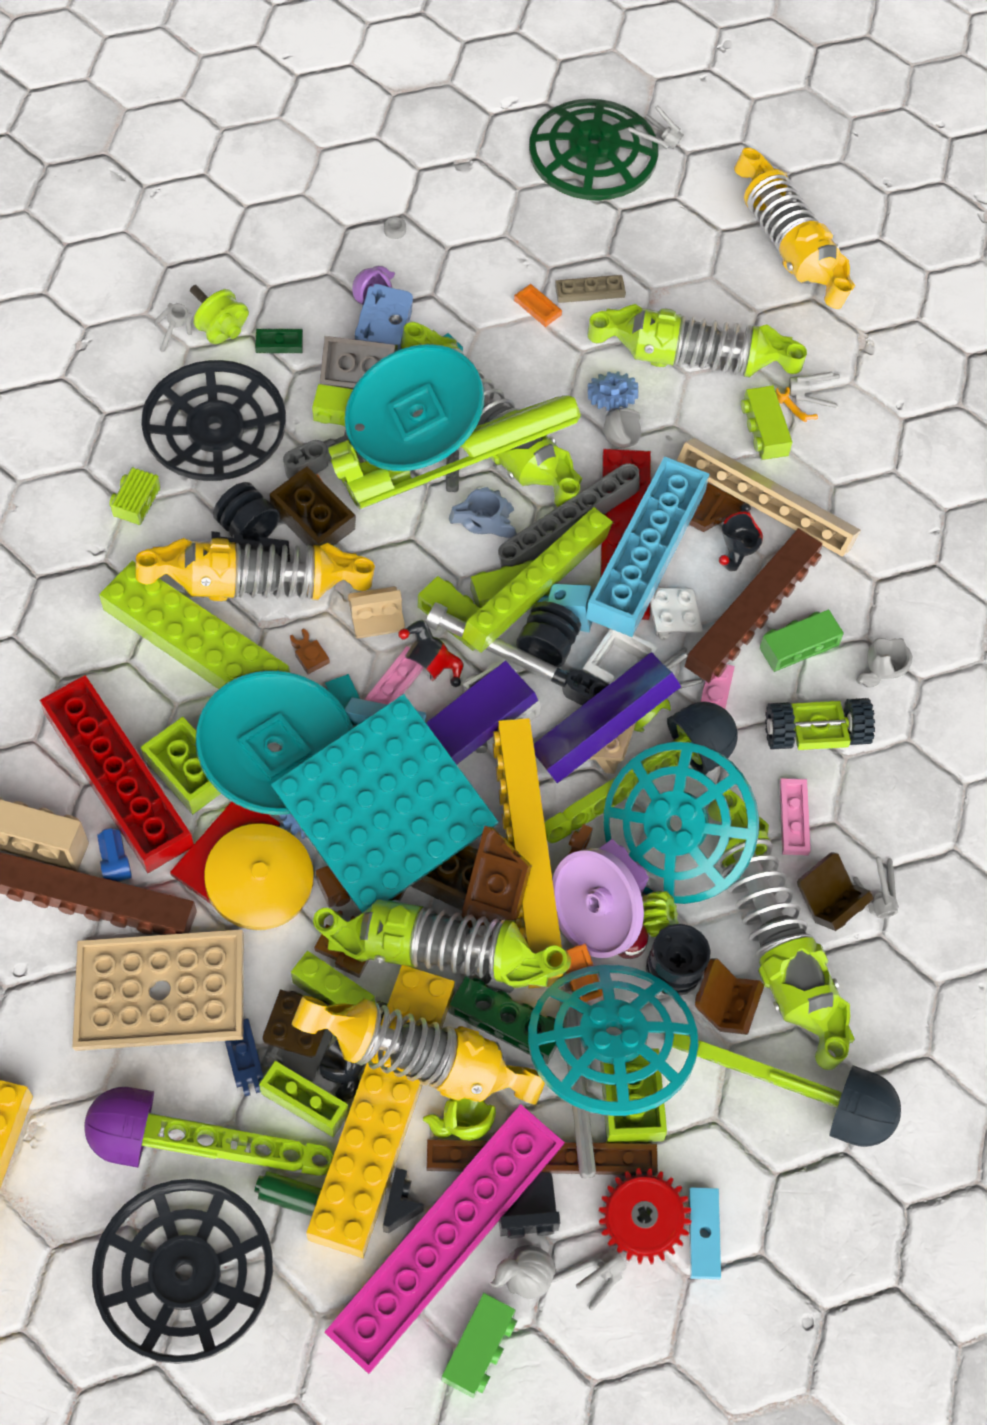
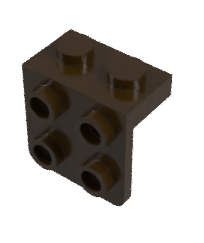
(831, 894)
(281, 1032)

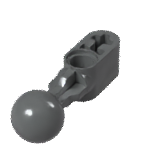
(306, 454)

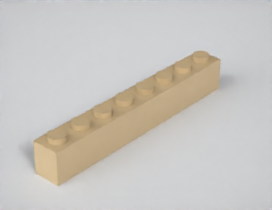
(770, 497)

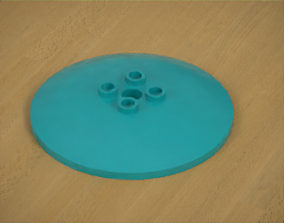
(408, 381)
(261, 711)

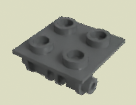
(298, 1063)

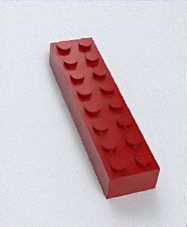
(117, 774)

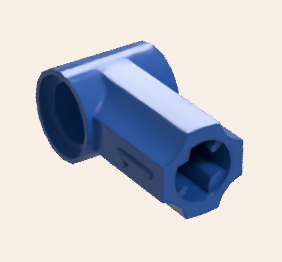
(114, 862)

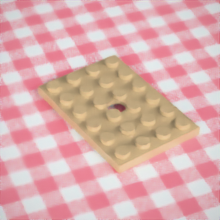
(116, 980)

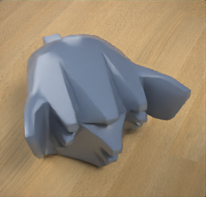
(484, 513)

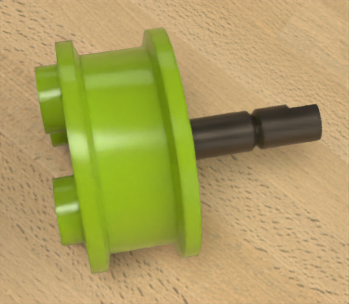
(219, 315)

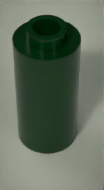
(287, 1193)

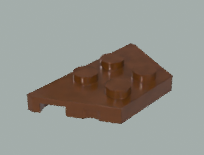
(714, 508)
(496, 880)

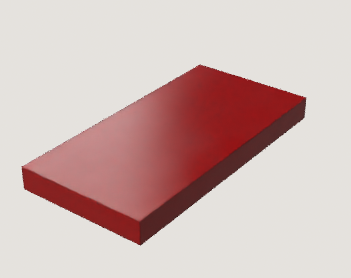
(191, 868)

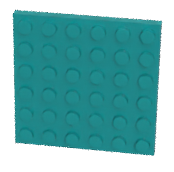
(384, 804)

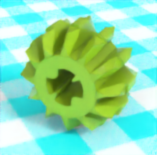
(659, 912)

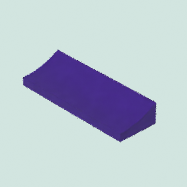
(476, 713)
(605, 716)

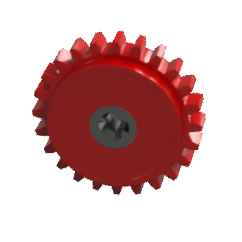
(666, 1222)

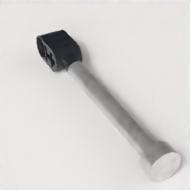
(439, 618)

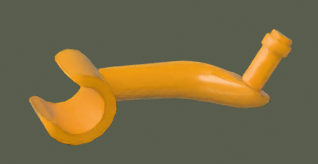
(784, 398)

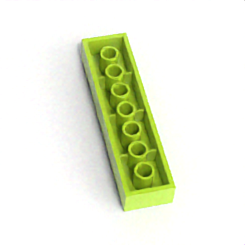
(185, 629)

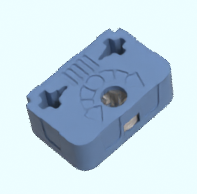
(387, 318)

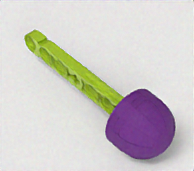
(122, 1124)

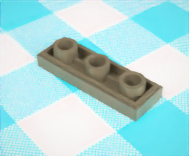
(590, 288)

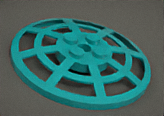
(693, 817)
(610, 1048)

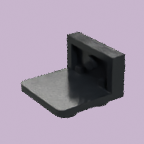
(532, 1211)

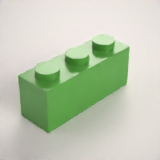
(801, 640)
(480, 1346)

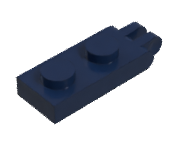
(245, 1060)

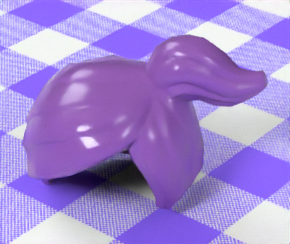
(369, 277)

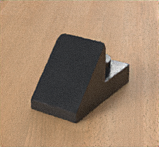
(400, 1210)

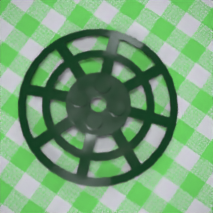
(591, 153)

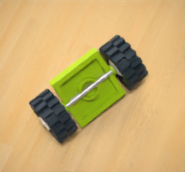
(820, 724)

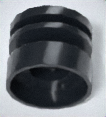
(246, 512)
(549, 632)
(685, 948)

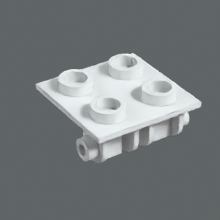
(675, 612)

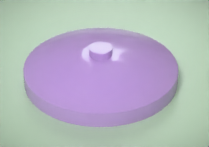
(598, 902)

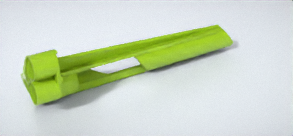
(373, 484)

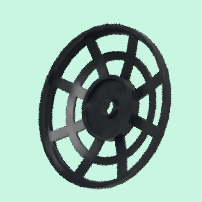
(211, 412)
(169, 1257)

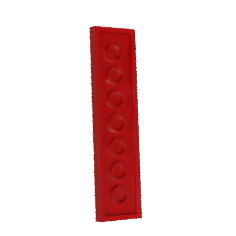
(623, 513)

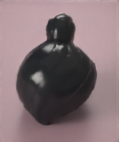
(338, 1070)

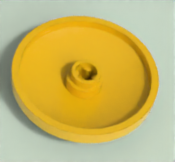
(258, 876)

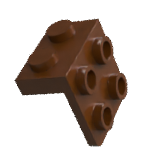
(728, 1000)

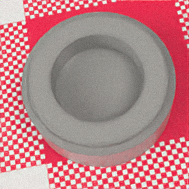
(395, 227)

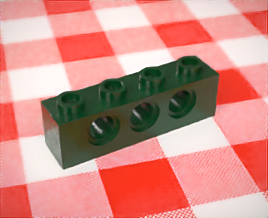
(489, 1020)

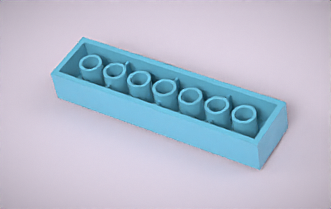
(647, 547)

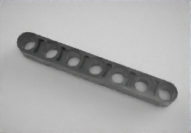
(575, 508)

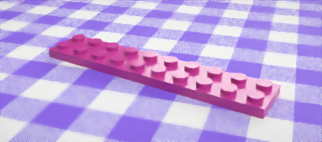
(443, 1239)

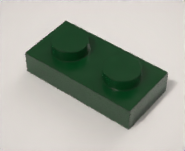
(279, 341)

